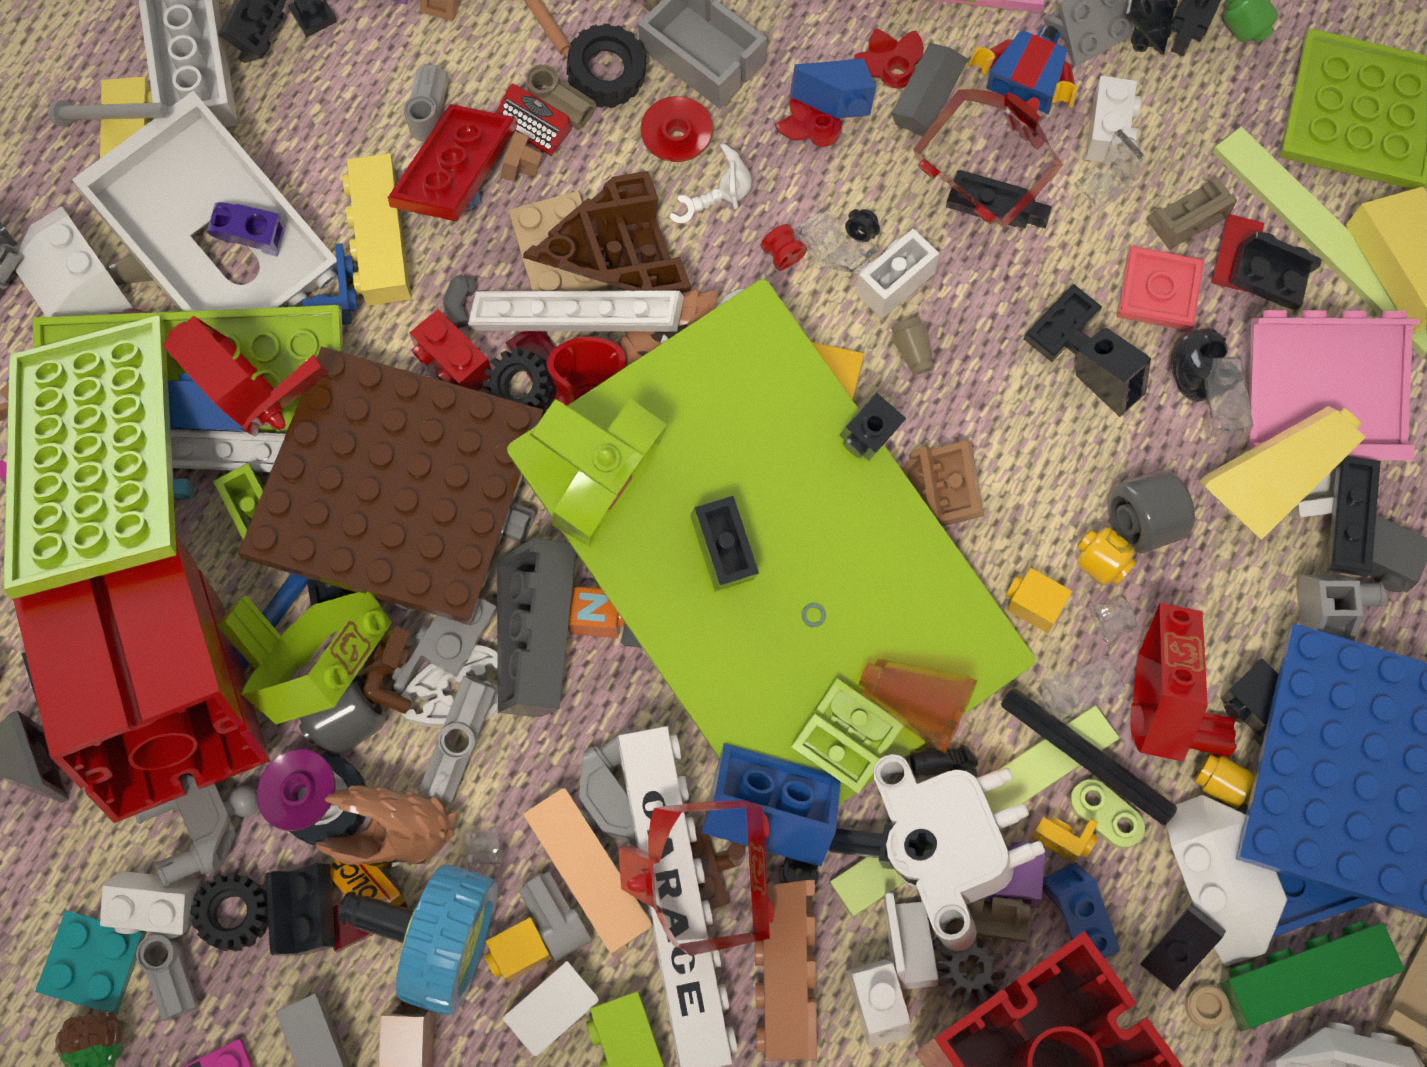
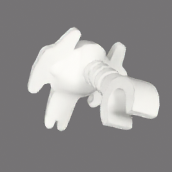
(732, 188)

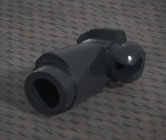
(933, 762)

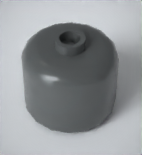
(1152, 510)
(346, 724)

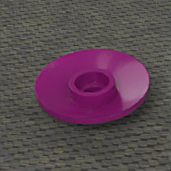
(282, 782)

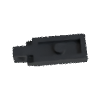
(1192, 22)
(997, 198)

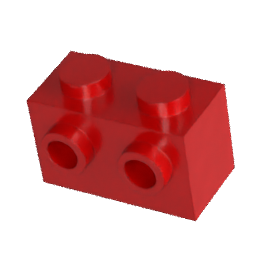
(449, 352)

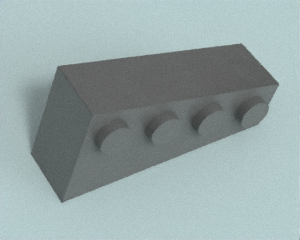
(533, 625)

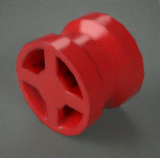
(783, 247)

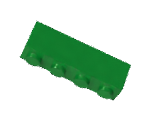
(1312, 975)

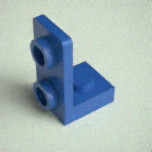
(347, 297)
(1082, 906)

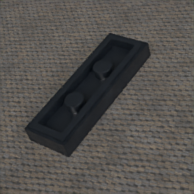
(1354, 516)

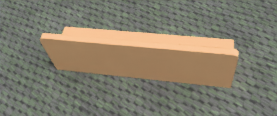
(587, 871)

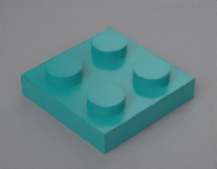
(89, 963)

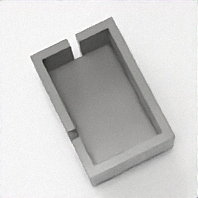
(703, 54)

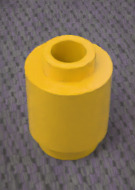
(1225, 781)

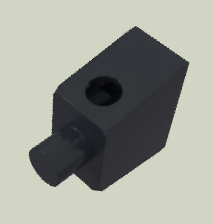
(1110, 368)

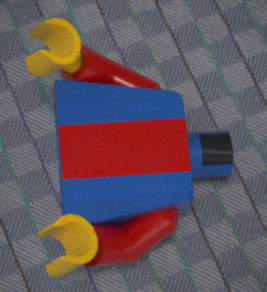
(1029, 68)

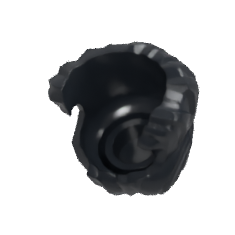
(1193, 360)

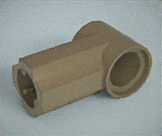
(560, 95)

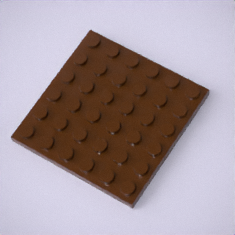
(391, 486)

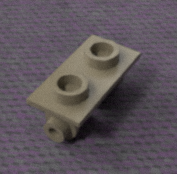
(997, 919)

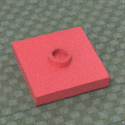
(1160, 288)

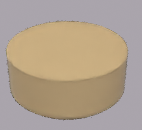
(1207, 1006)

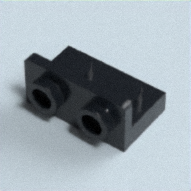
(251, 25)
(1273, 269)
(300, 910)

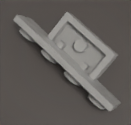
(445, 645)

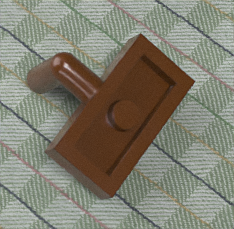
(385, 658)
(713, 888)

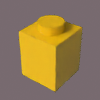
(1037, 599)
(516, 951)

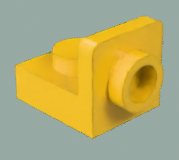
(1059, 838)

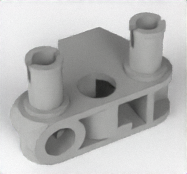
(1336, 603)

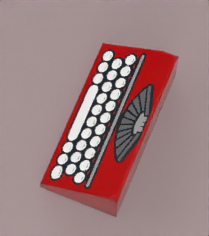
(536, 119)

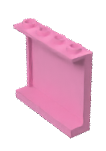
(1334, 363)

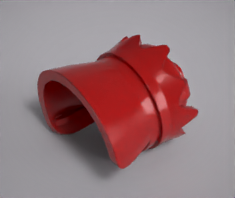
(583, 365)

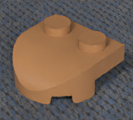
(947, 481)

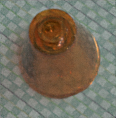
(920, 698)

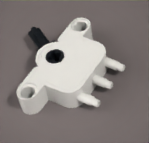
(964, 836)

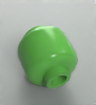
(1250, 19)

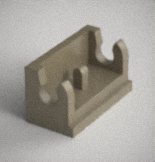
(1192, 213)

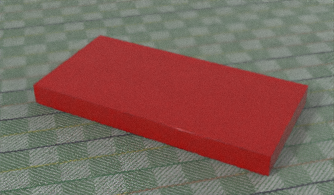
(452, 162)

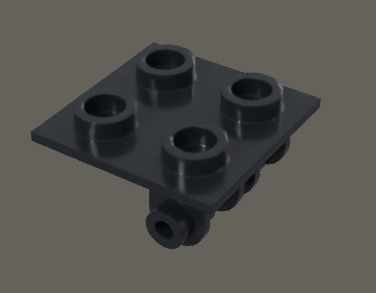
(1152, 23)

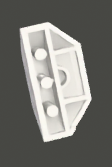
(65, 271)
(1229, 891)
(1342, 1048)

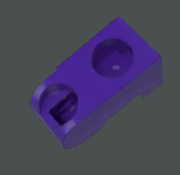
(247, 227)

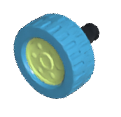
(439, 937)

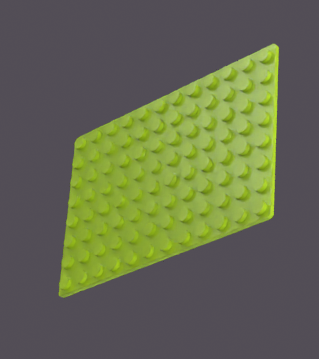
(762, 422)

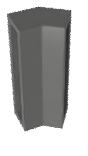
(928, 88)

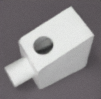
(879, 1003)

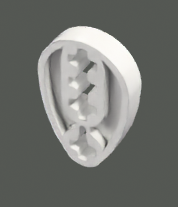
(434, 680)

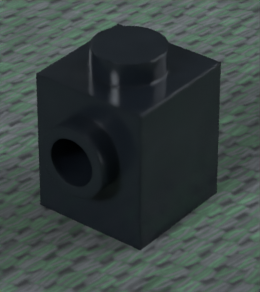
(871, 427)

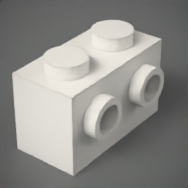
(1111, 110)
(897, 273)
(142, 903)

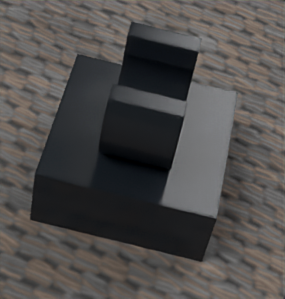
(312, 15)

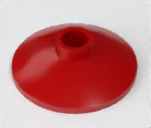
(674, 115)

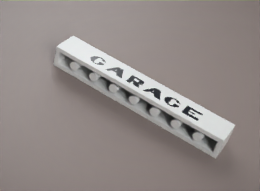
(688, 981)

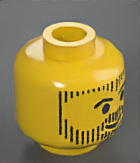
(1105, 556)

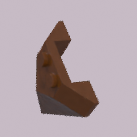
(615, 239)

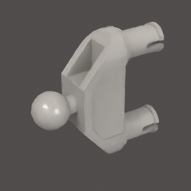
(602, 795)
(208, 827)

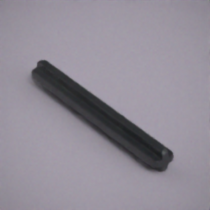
(1089, 756)

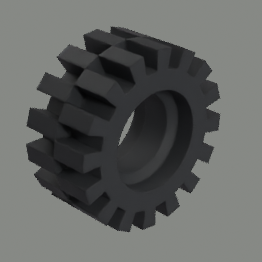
(514, 363)
(211, 898)

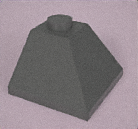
(27, 759)

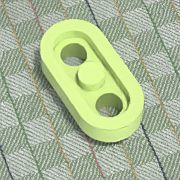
(1107, 814)

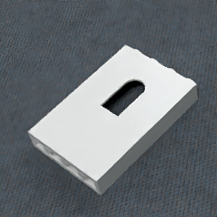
(163, 191)

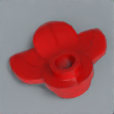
(889, 54)
(809, 123)

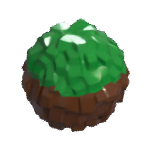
(90, 1040)

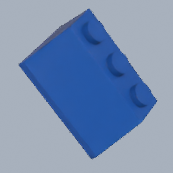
(795, 799)

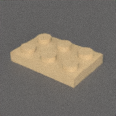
(531, 227)

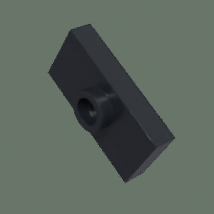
(1069, 313)
(1183, 947)

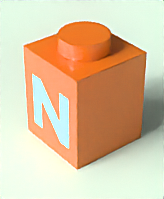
(593, 614)

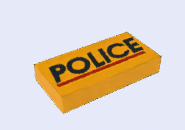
(365, 881)

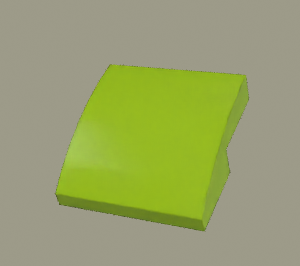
(847, 735)

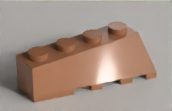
(788, 976)

